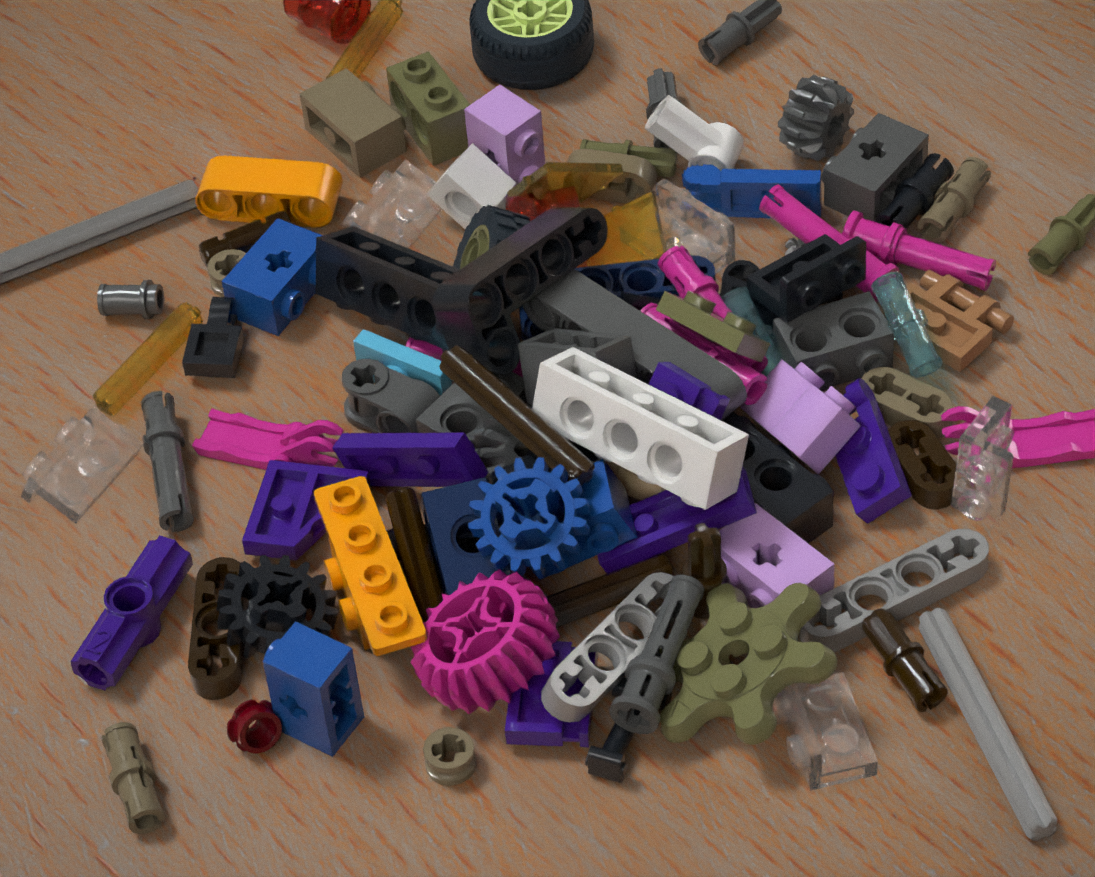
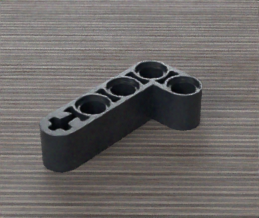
(478, 299)

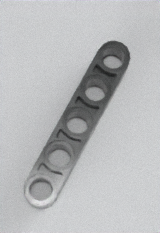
(586, 306)

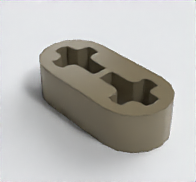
(622, 188)
(906, 398)

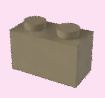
(353, 122)

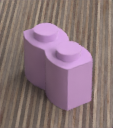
(802, 416)

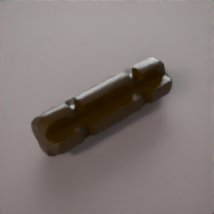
(239, 238)

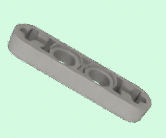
(899, 596)
(609, 641)

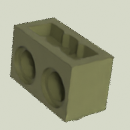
(429, 106)

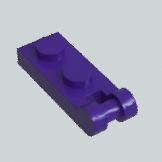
(870, 460)

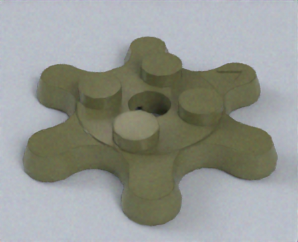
(748, 689)

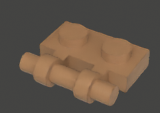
(954, 333)

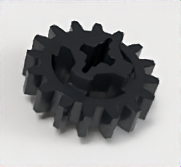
(276, 600)

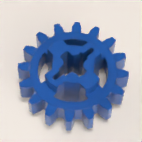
(529, 493)

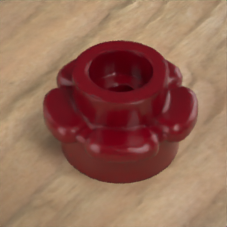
(261, 734)

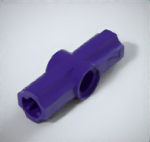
(131, 613)

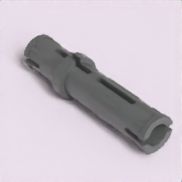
(164, 445)

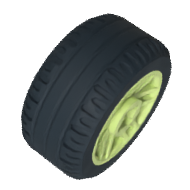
(531, 40)

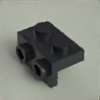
(809, 276)

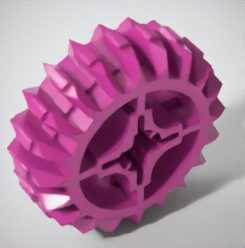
(485, 641)

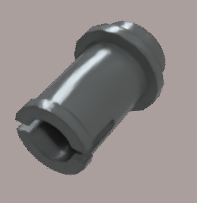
(131, 299)

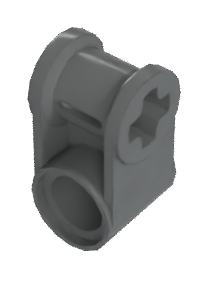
(389, 404)

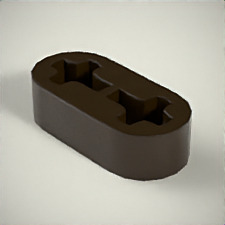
(932, 459)

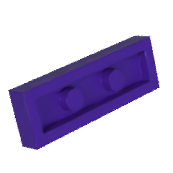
(411, 458)
(666, 522)

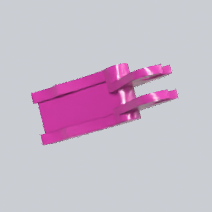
(1036, 440)
(255, 442)

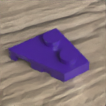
(285, 509)

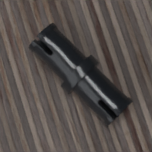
(916, 193)

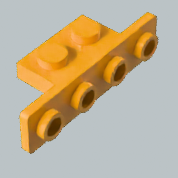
(367, 569)

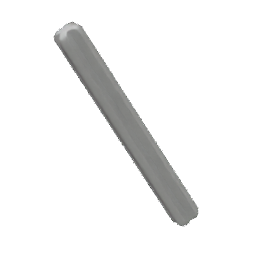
(97, 230)
(988, 725)

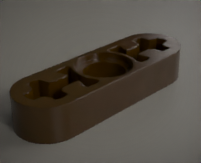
(205, 645)

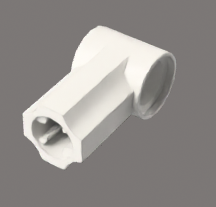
(693, 137)

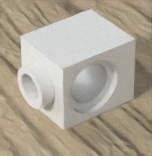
(469, 185)

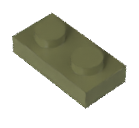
(730, 332)

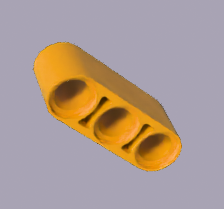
(257, 187)

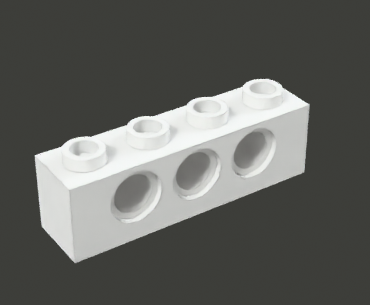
(640, 428)

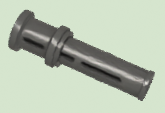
(681, 604)

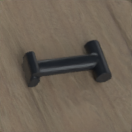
(610, 759)

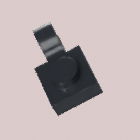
(215, 346)

